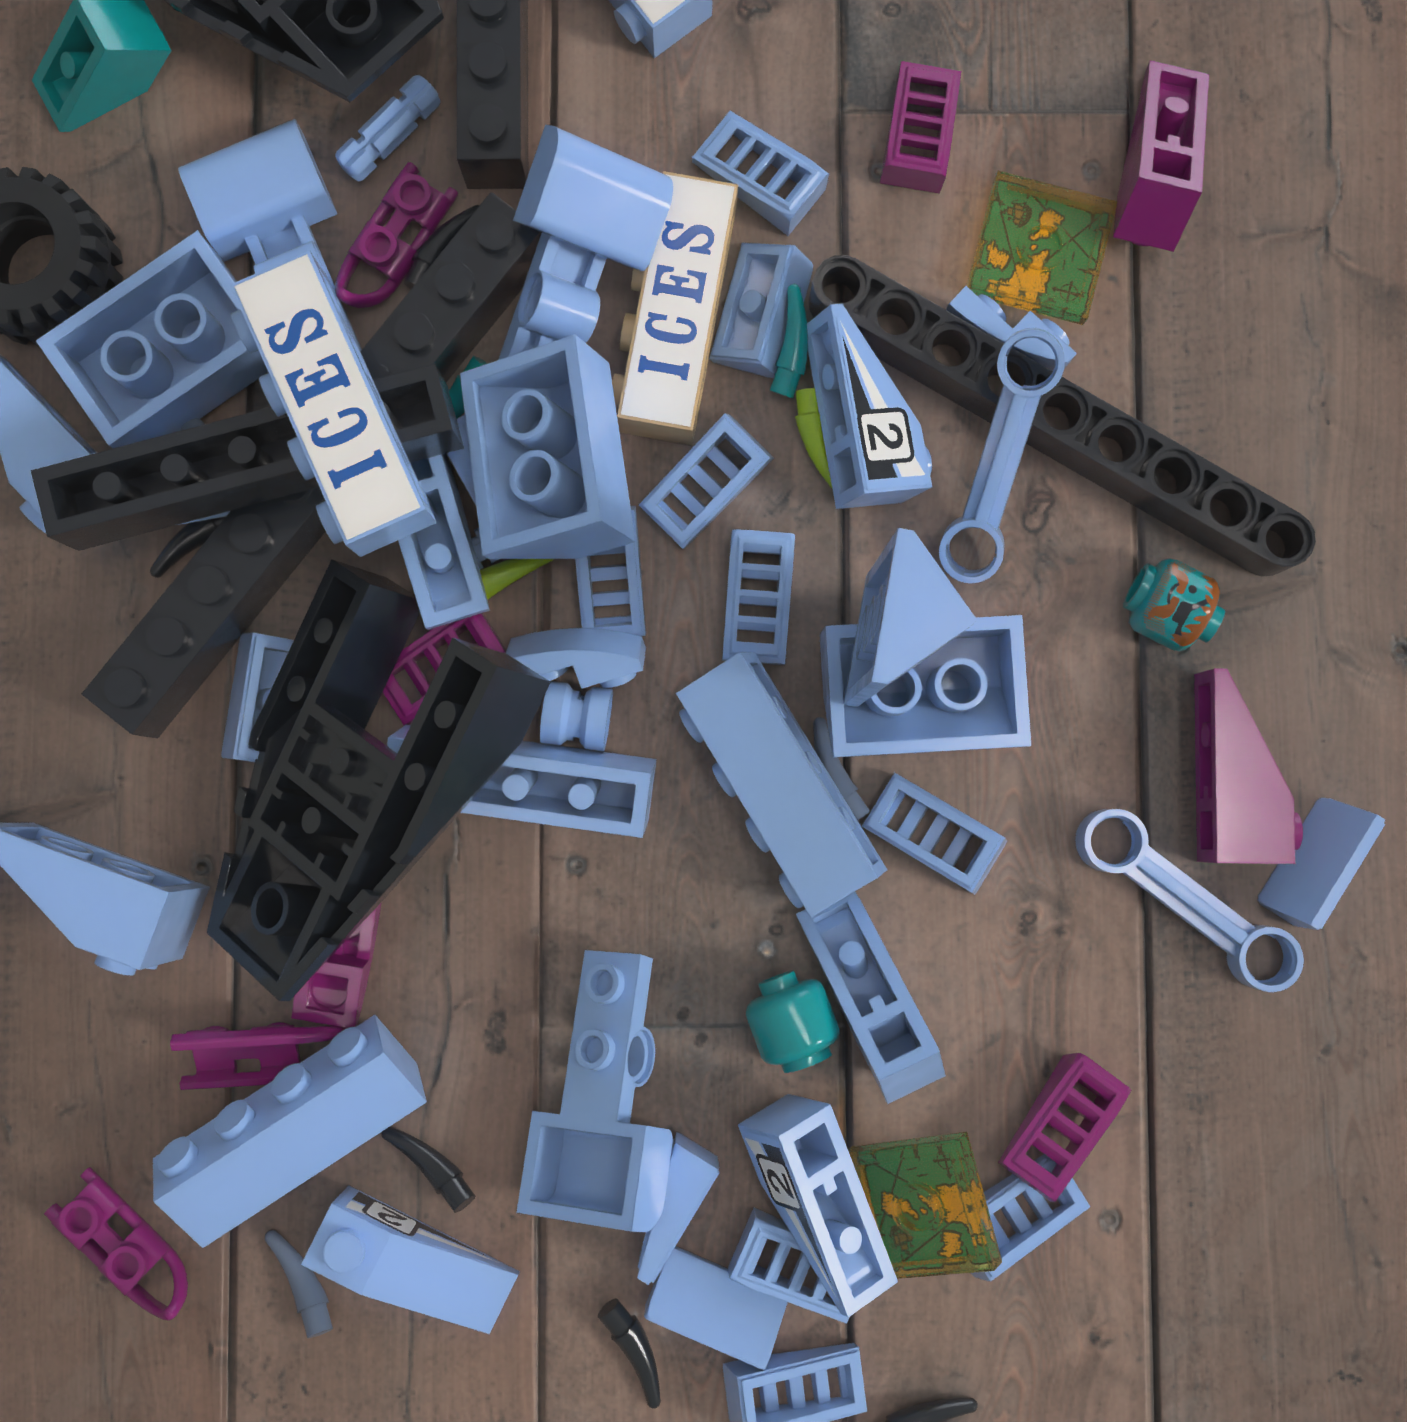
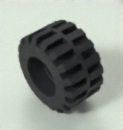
(80, 260)

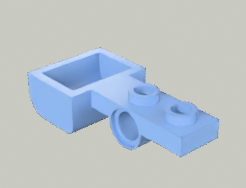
(261, 199)
(589, 211)
(589, 1157)

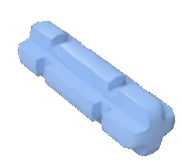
(388, 128)

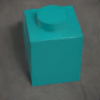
(99, 60)

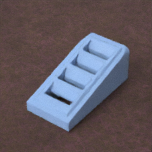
(791, 164)
(745, 443)
(764, 543)
(588, 599)
(983, 859)
(689, 1180)
(1028, 1234)
(769, 1281)
(791, 1366)

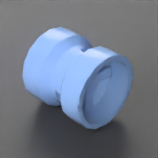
(572, 715)

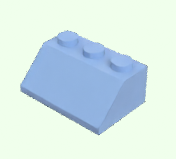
(547, 454)
(955, 700)

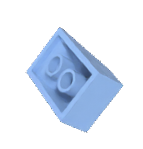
(103, 899)

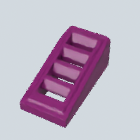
(914, 170)
(427, 646)
(1097, 1116)

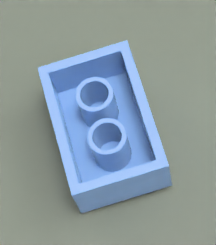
(156, 347)

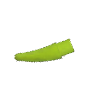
(811, 431)
(503, 574)

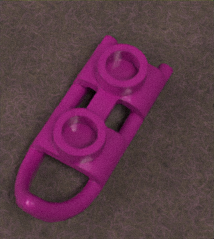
(382, 245)
(218, 1048)
(119, 1259)

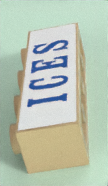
(676, 313)

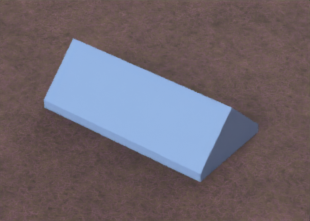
(903, 616)

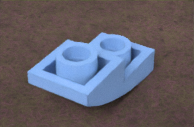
(990, 318)
(595, 654)

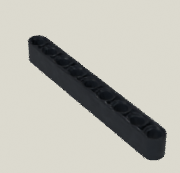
(1088, 418)

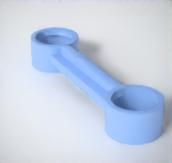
(1000, 457)
(1191, 901)

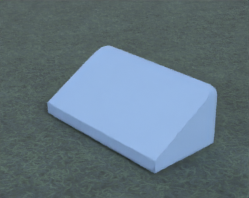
(757, 306)
(254, 675)
(1329, 856)
(708, 1307)

